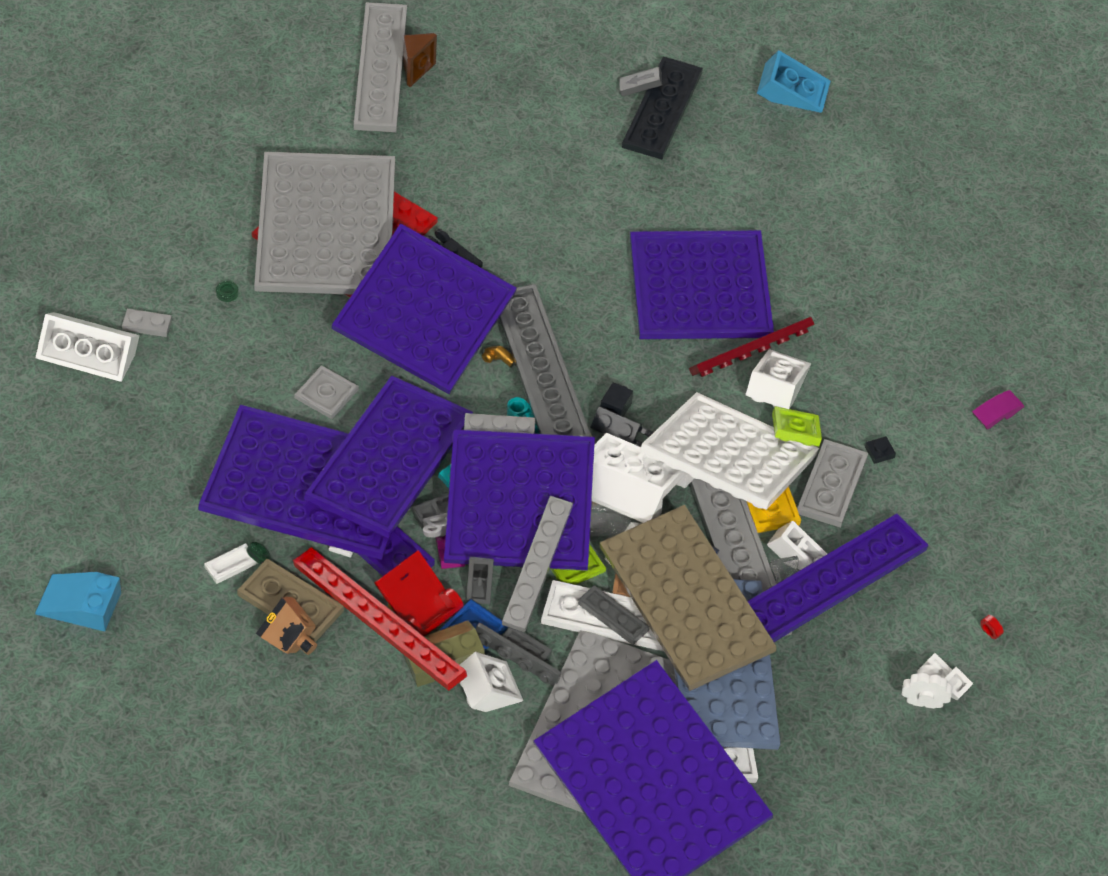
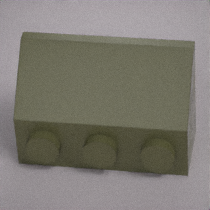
(456, 642)

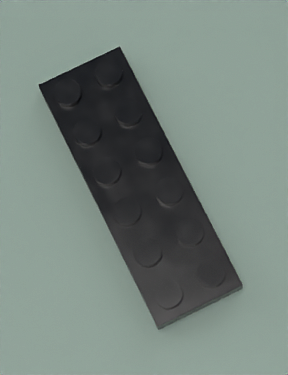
(662, 109)

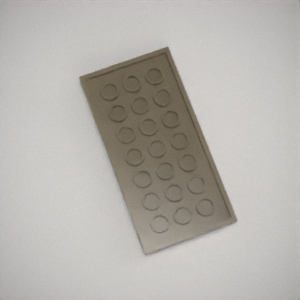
(687, 597)

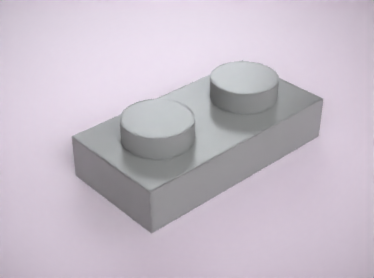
(146, 322)

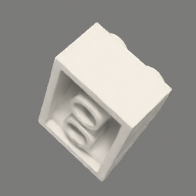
(777, 379)

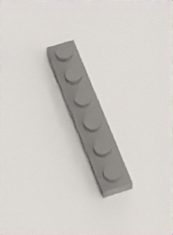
(537, 564)

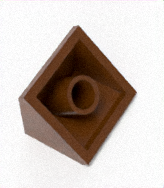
(418, 55)

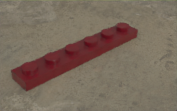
(744, 351)

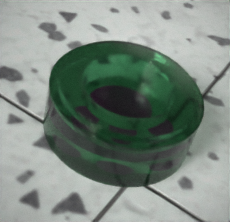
(227, 291)
(258, 552)

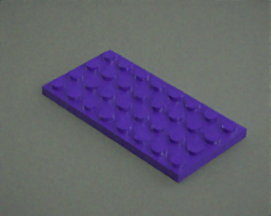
(388, 457)

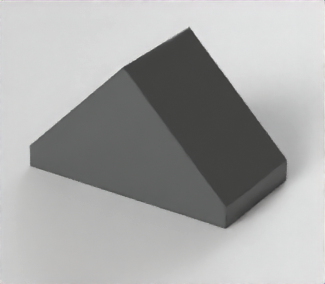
(480, 580)

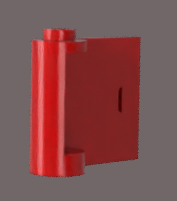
(419, 596)

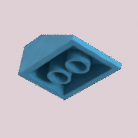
(793, 83)
(81, 599)

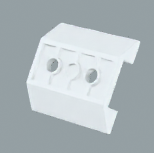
(631, 480)

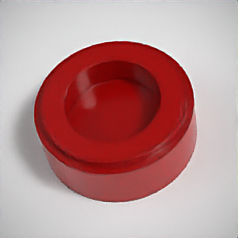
(992, 626)

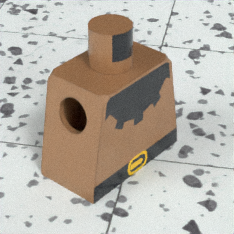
(288, 627)

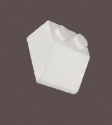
(489, 683)

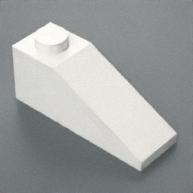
(793, 541)

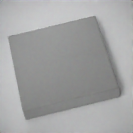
(326, 392)

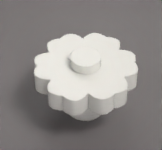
(927, 688)

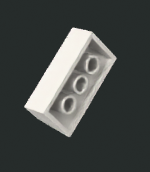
(86, 346)

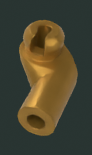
(497, 353)

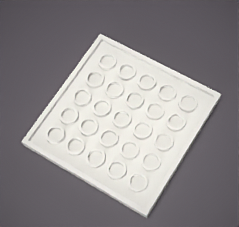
(729, 451)

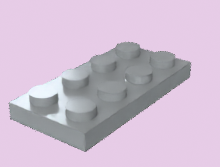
(832, 483)

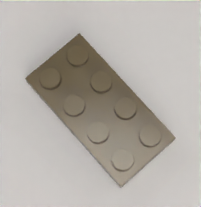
(273, 582)

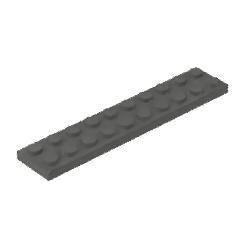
(541, 365)

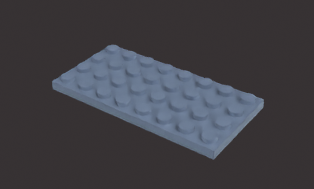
(741, 703)

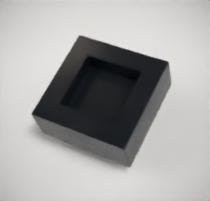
(880, 450)

